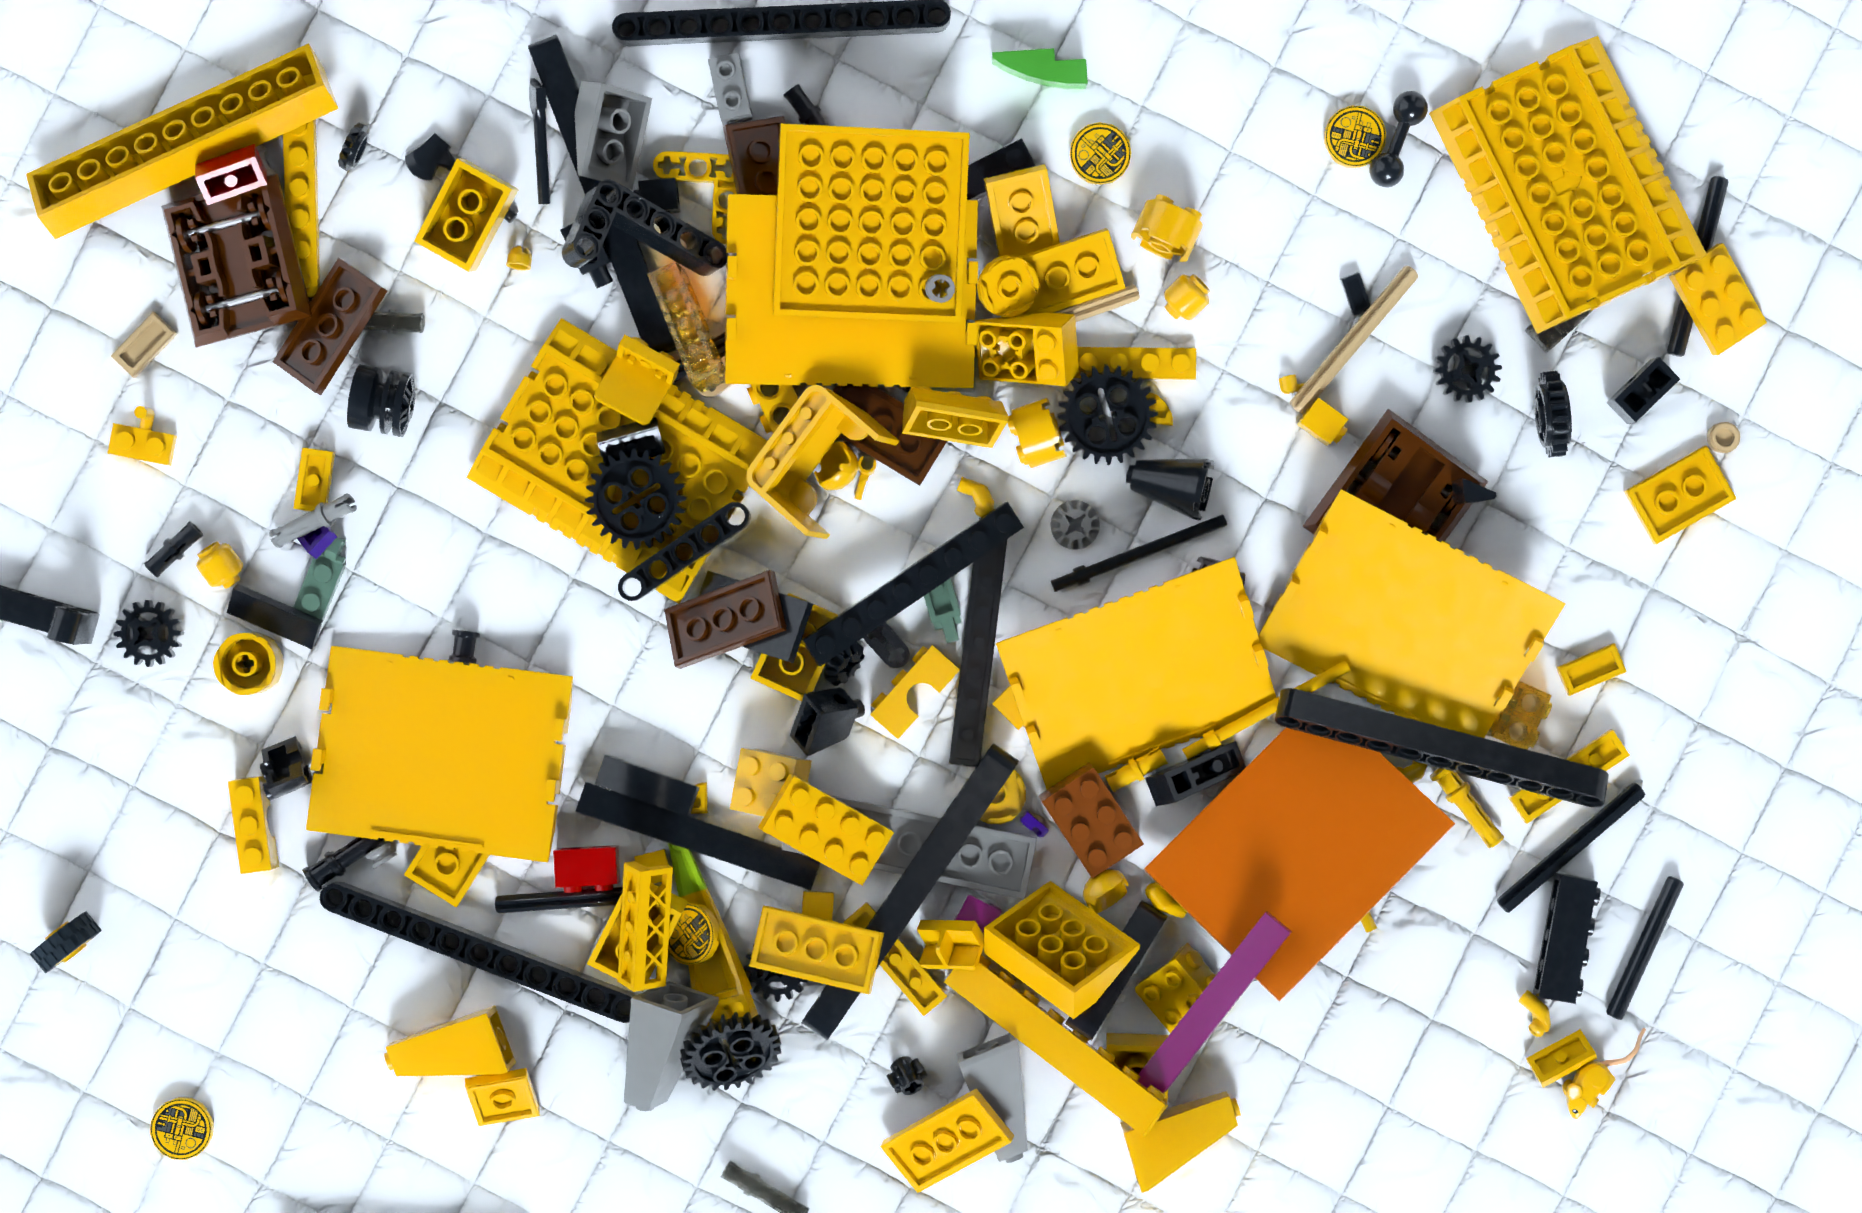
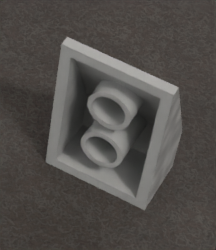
(610, 132)

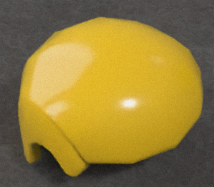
(837, 467)
(1105, 890)

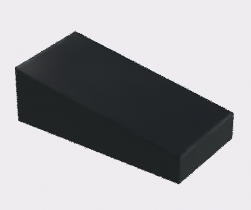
(1355, 293)

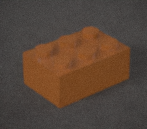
(1091, 820)

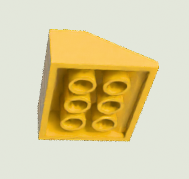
(1059, 948)

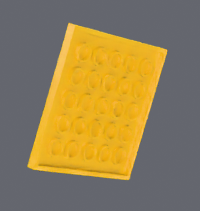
(869, 222)

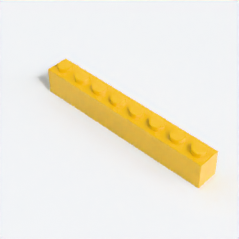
(1059, 1045)

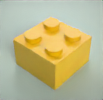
(760, 778)

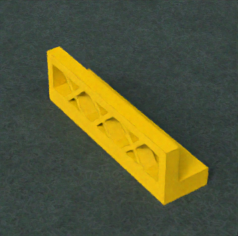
(635, 923)

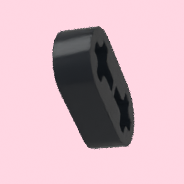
(883, 652)

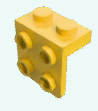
(637, 380)
(1175, 986)

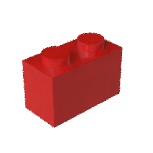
(230, 174)
(586, 867)

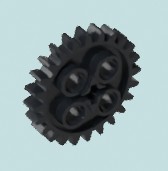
(1134, 406)
(622, 475)
(711, 1061)

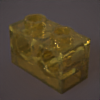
(1528, 719)

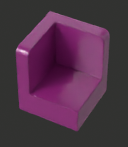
(979, 911)

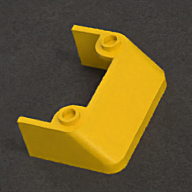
(799, 446)

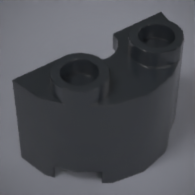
(284, 768)

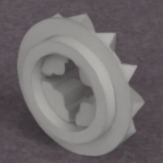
(1060, 525)

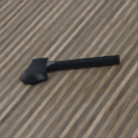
(538, 103)
(427, 158)

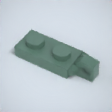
(322, 581)
(944, 610)

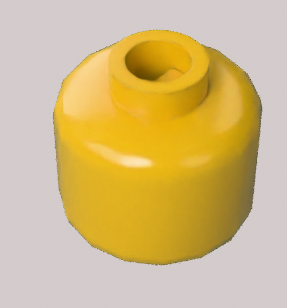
(1186, 297)
(219, 565)

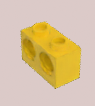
(784, 398)

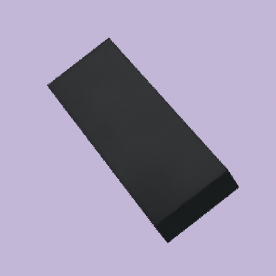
(274, 616)

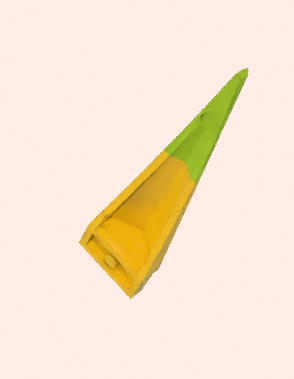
(723, 972)

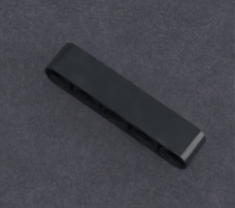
(669, 554)
(1142, 928)

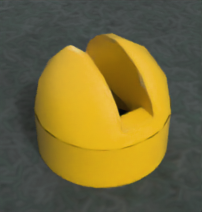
(519, 258)

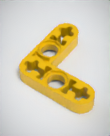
(721, 182)

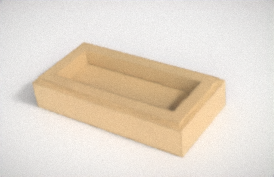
(144, 344)

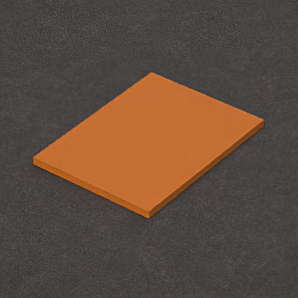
(1307, 836)

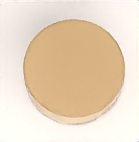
(1723, 437)

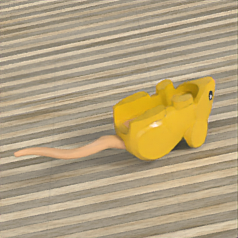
(1593, 1080)

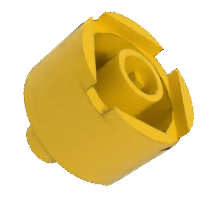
(1167, 228)
(1037, 433)
(243, 680)

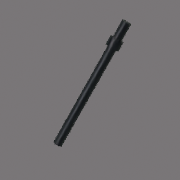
(1082, 574)

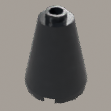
(1174, 483)

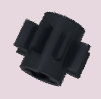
(907, 1075)

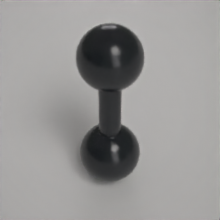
(1409, 110)

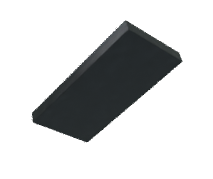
(795, 612)

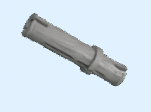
(323, 515)

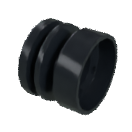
(388, 401)

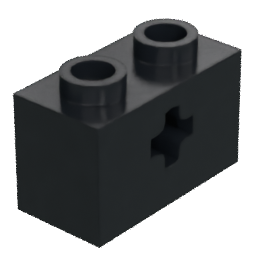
(1643, 390)

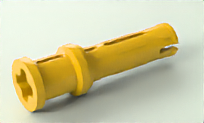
(1459, 793)

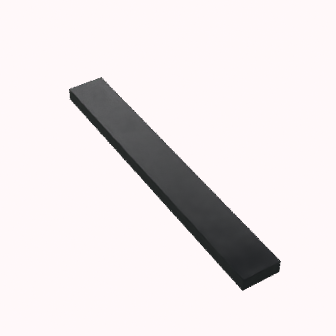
(977, 657)
(697, 836)

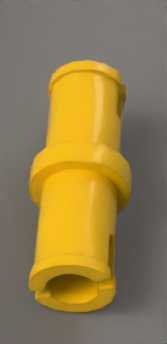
(1136, 769)

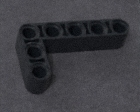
(641, 228)
(60, 620)

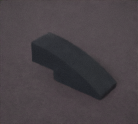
(647, 785)

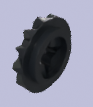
(353, 147)
(844, 665)

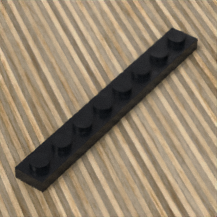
(912, 584)

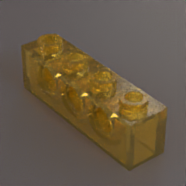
(688, 326)

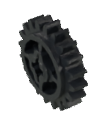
(1553, 414)

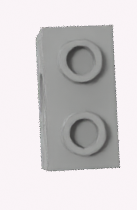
(730, 89)

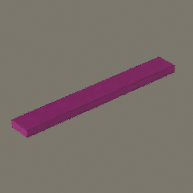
(1214, 1003)

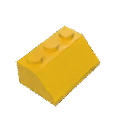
(953, 416)

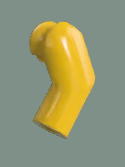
(1540, 1013)

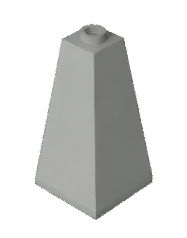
(657, 1029)
(997, 1076)

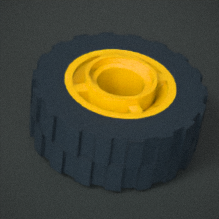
(65, 942)

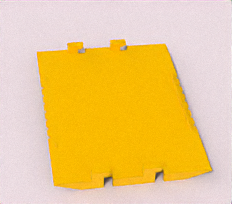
(1567, 184)
(829, 349)
(552, 450)
(1410, 618)
(1138, 672)
(440, 753)

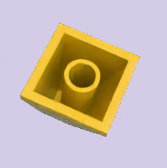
(459, 1047)
(1179, 1137)

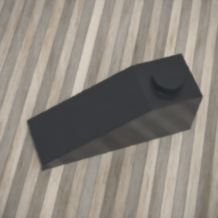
(1195, 774)

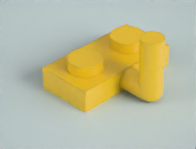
(142, 442)

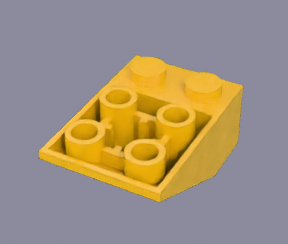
(1028, 349)

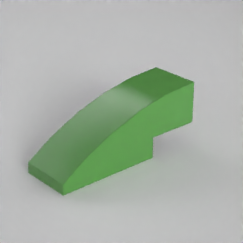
(1041, 68)

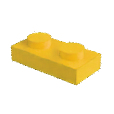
(313, 478)
(1561, 1058)

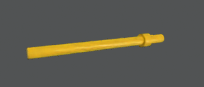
(1213, 738)

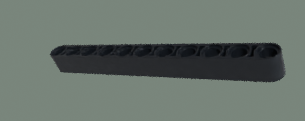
(767, 16)
(622, 248)
(1441, 747)
(921, 876)
(465, 950)

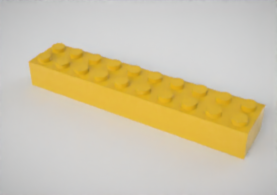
(171, 142)

